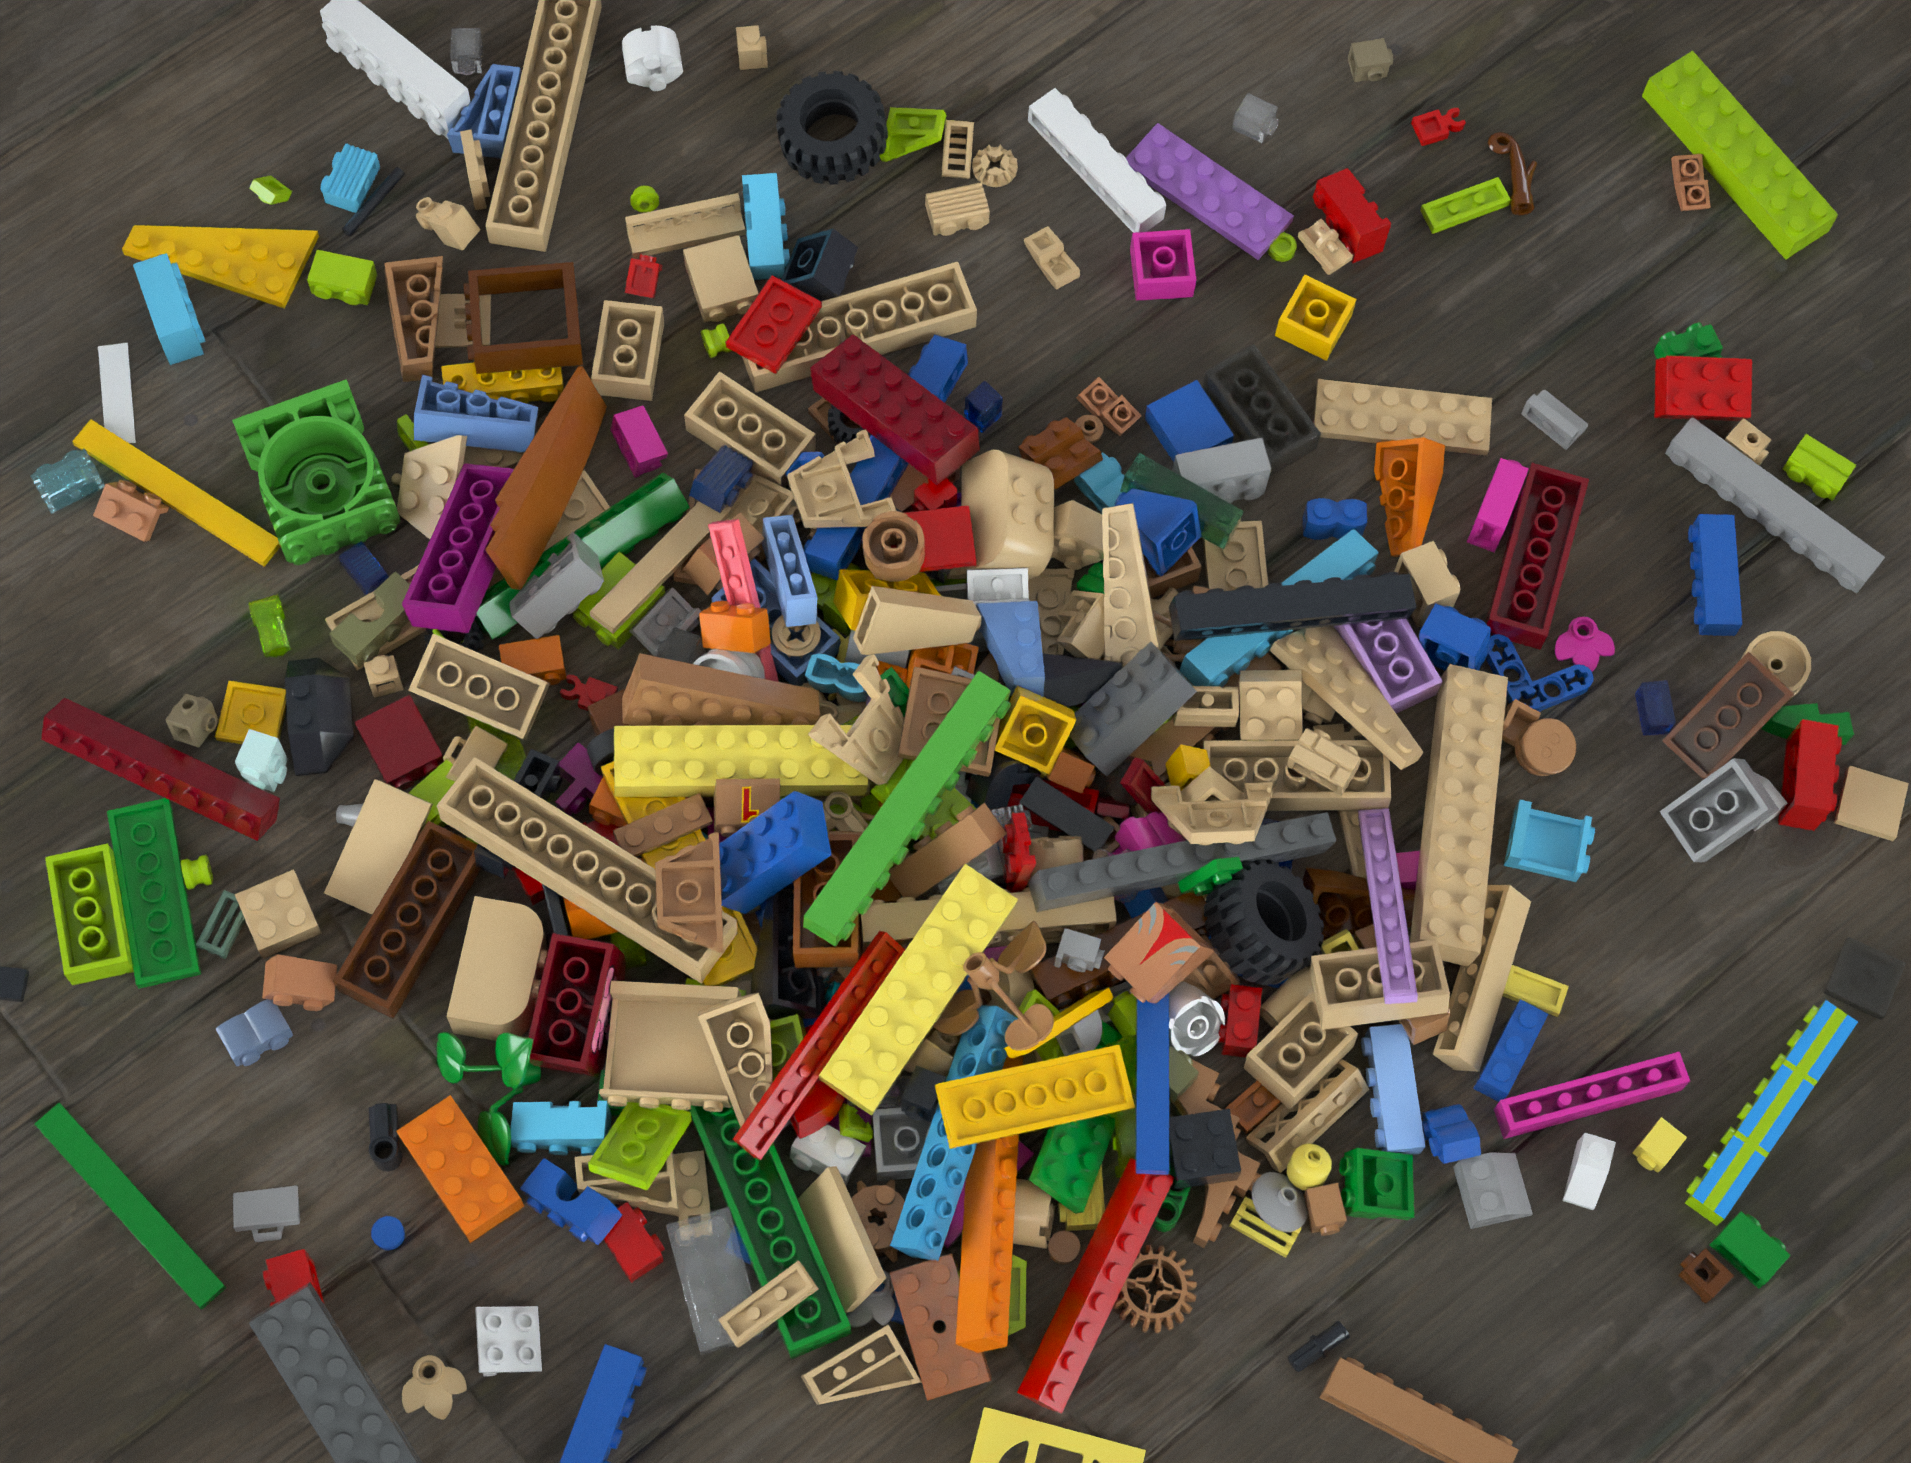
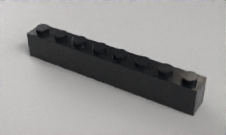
(1291, 606)

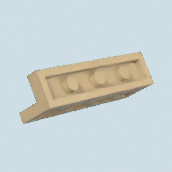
(685, 228)
(1312, 1118)

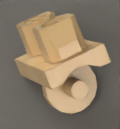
(1325, 246)

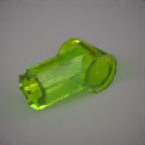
(268, 619)

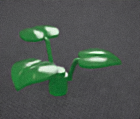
(513, 1059)

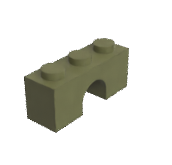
(362, 639)

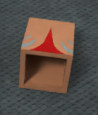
(1157, 953)

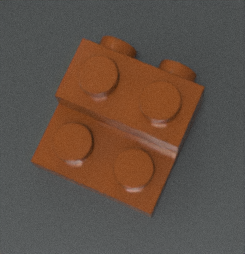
(1061, 450)

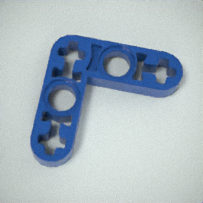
(1525, 686)

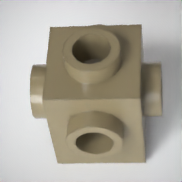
(192, 720)

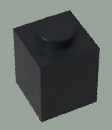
(920, 1095)

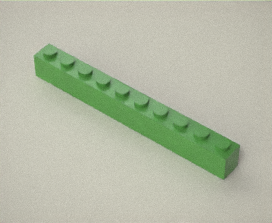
(906, 809)

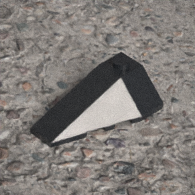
(1074, 679)
(781, 985)

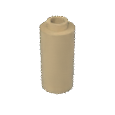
(1287, 997)

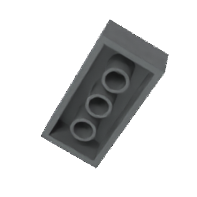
(1129, 708)

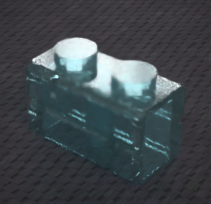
(67, 480)

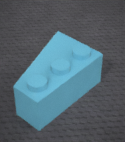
(764, 226)
(559, 1127)

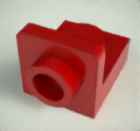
(643, 276)

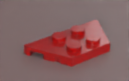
(1018, 861)

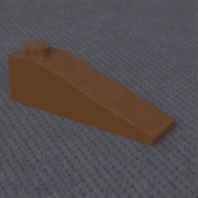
(1346, 900)

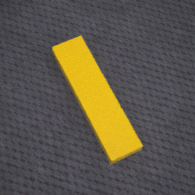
(1069, 1017)

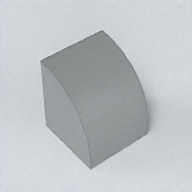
(1082, 1035)

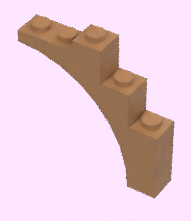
(1217, 1195)

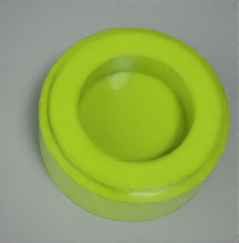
(1283, 247)

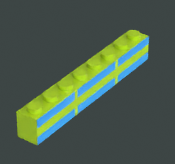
(1770, 1113)

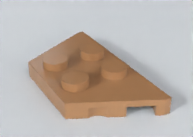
(691, 894)

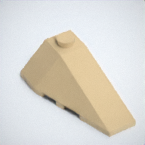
(741, 1048)

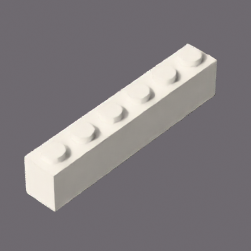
(1097, 162)

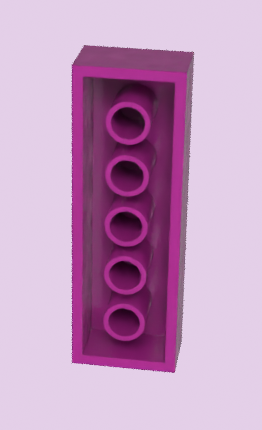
(455, 563)

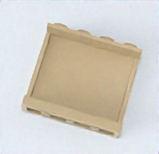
(660, 1047)

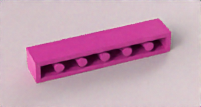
(1591, 1095)

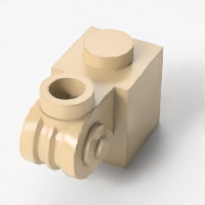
(449, 222)

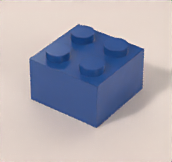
(1454, 638)

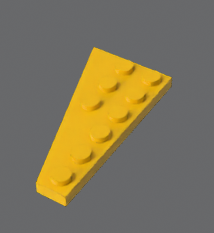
(243, 260)

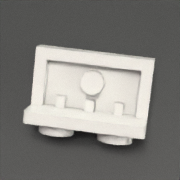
(997, 585)
(827, 1149)

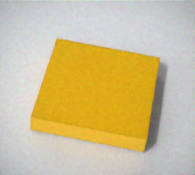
(252, 708)

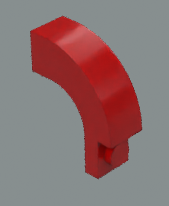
(816, 1108)

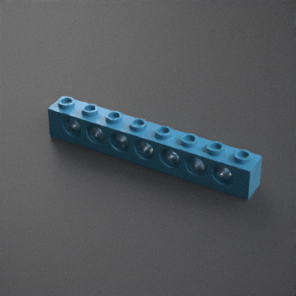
(941, 1169)

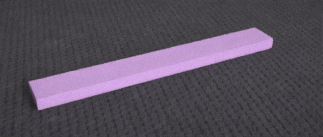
(1387, 907)

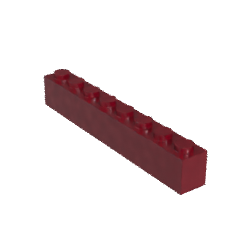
(160, 769)

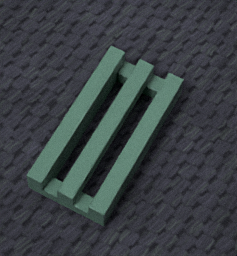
(232, 935)

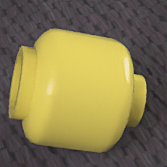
(1309, 1166)

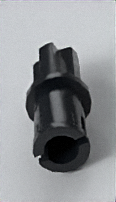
(1318, 1346)

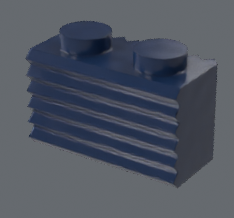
(722, 479)

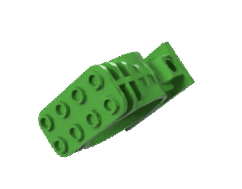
(303, 439)

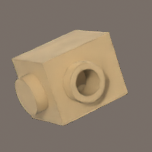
(1749, 441)

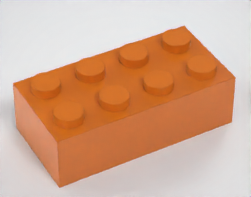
(460, 1168)

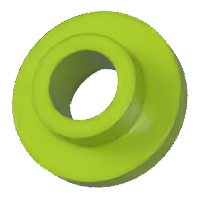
(644, 199)

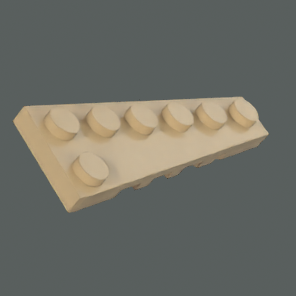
(1126, 590)

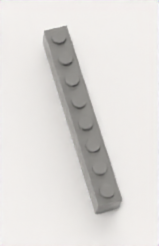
(1774, 505)

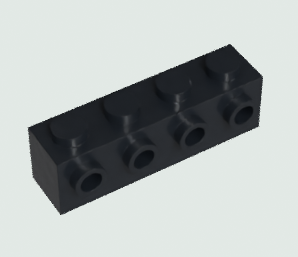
(538, 775)

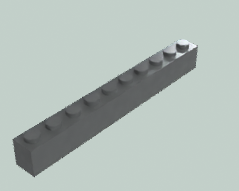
(1173, 862)

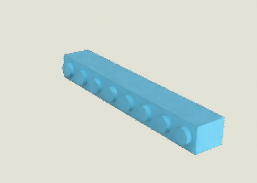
(1221, 657)

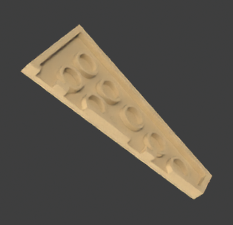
(1344, 684)

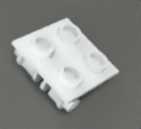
(508, 1339)

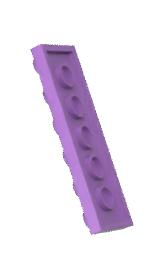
(1209, 191)

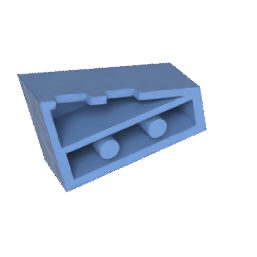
(489, 111)
(1015, 642)

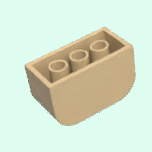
(1009, 512)
(498, 970)

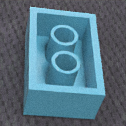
(170, 308)

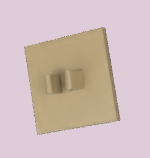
(452, 321)

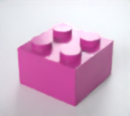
(1163, 264)

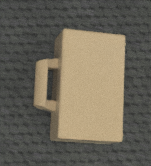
(478, 745)

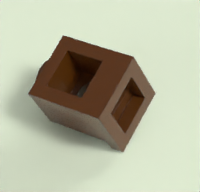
(1715, 1274)

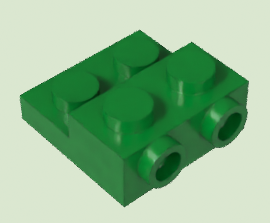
(1695, 342)
(1377, 1184)

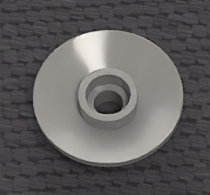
(1279, 1202)

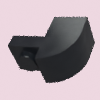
(997, 788)

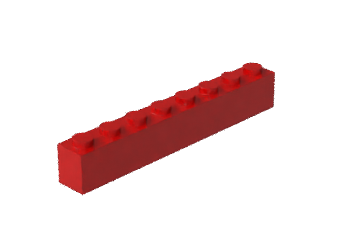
(1094, 1288)

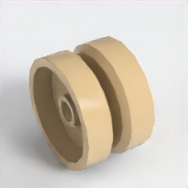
(1784, 657)

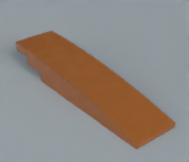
(545, 480)

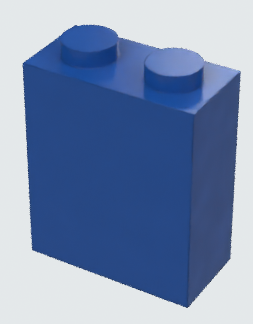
(1187, 421)

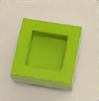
(270, 190)

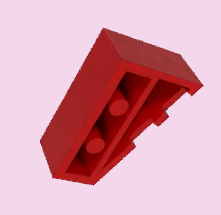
(1351, 214)

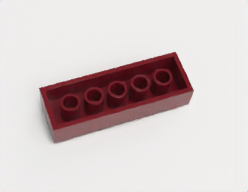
(895, 409)
(1536, 555)

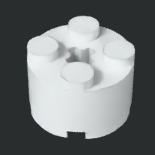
(652, 57)
(1193, 1020)

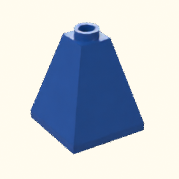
(1165, 526)

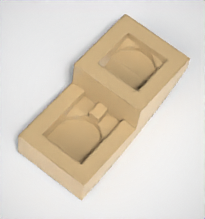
(1050, 257)

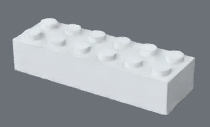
(395, 64)

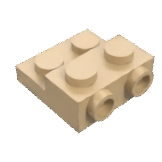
(764, 500)

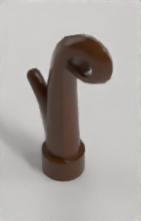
(1521, 197)

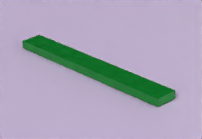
(130, 1206)

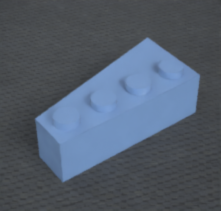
(486, 422)

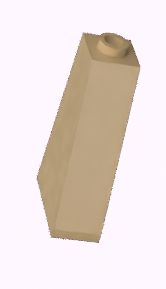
(913, 620)

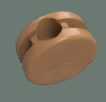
(1545, 747)

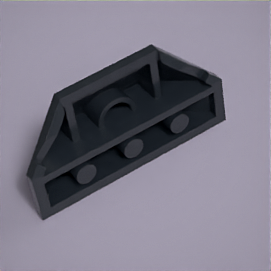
(317, 714)

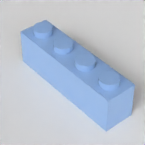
(789, 571)
(1393, 1089)

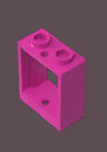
(1498, 504)

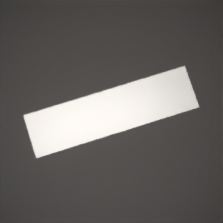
(117, 391)

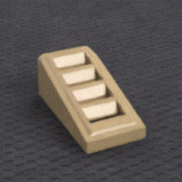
(957, 127)

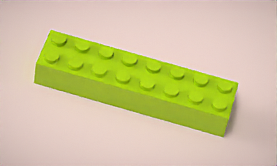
(1739, 155)

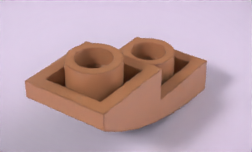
(1689, 182)
(1112, 410)

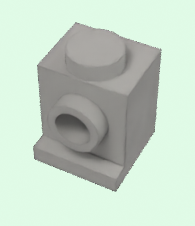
(1079, 951)

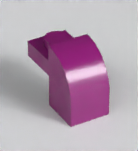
(584, 780)

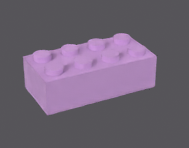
(1393, 661)

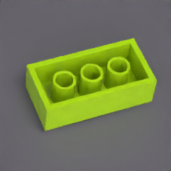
(89, 914)

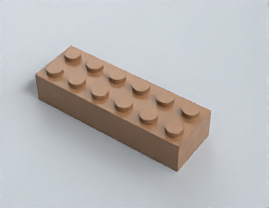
(695, 695)

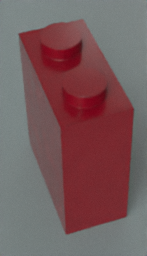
(400, 743)

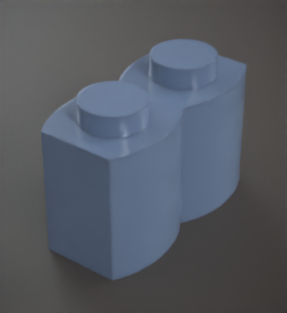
(254, 1032)

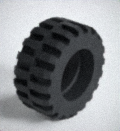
(832, 96)
(1241, 937)

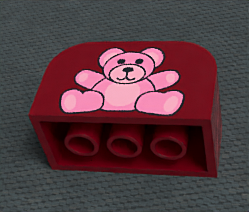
(575, 1005)

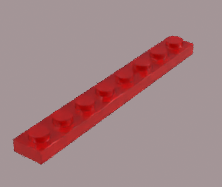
(818, 1046)

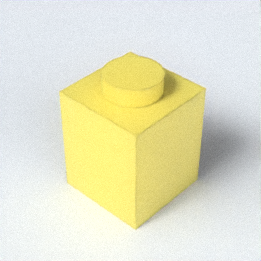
(1659, 1145)

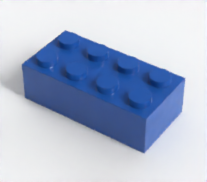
(772, 851)

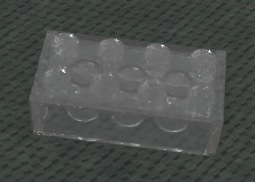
(710, 1274)

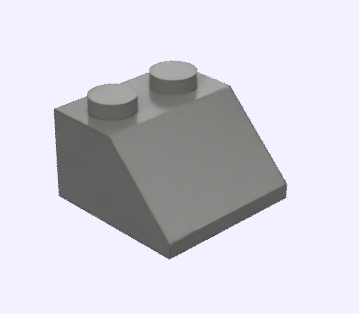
(1492, 1189)

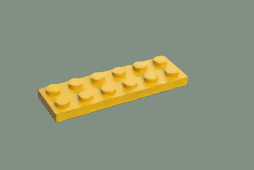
(1034, 1096)

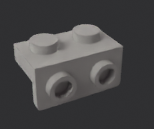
(660, 619)

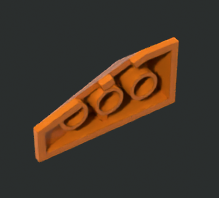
(1409, 485)

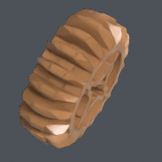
(1167, 1291)

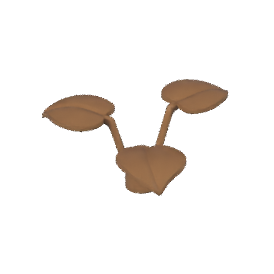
(1020, 956)

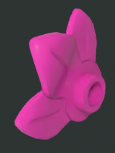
(1584, 649)

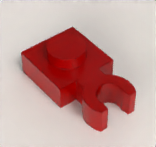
(1434, 127)
(587, 693)

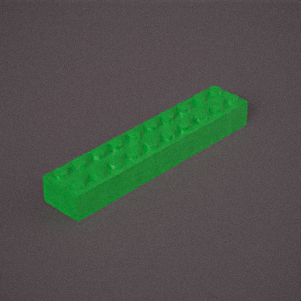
(772, 1229)

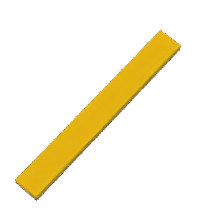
(177, 492)

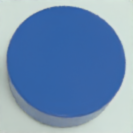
(388, 1233)

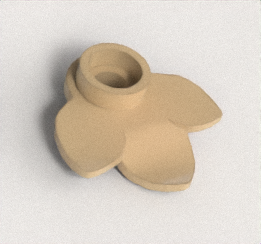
(432, 1392)

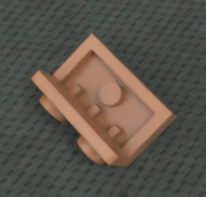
(129, 509)

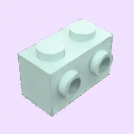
(262, 761)

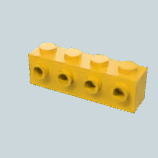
(519, 385)

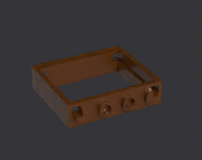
(524, 354)

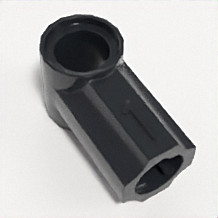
(383, 1134)

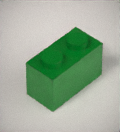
(1750, 1249)

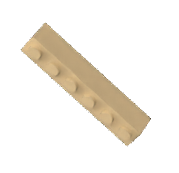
(1482, 984)

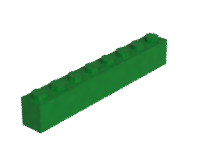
(607, 534)

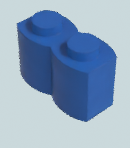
(1330, 518)
(1451, 1134)

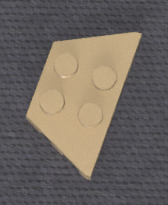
(428, 481)

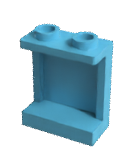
(1548, 843)

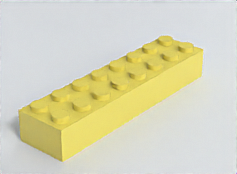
(691, 758)
(917, 990)

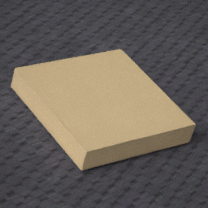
(1871, 803)

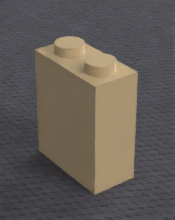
(720, 278)

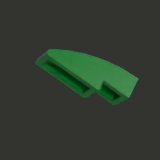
(1789, 717)

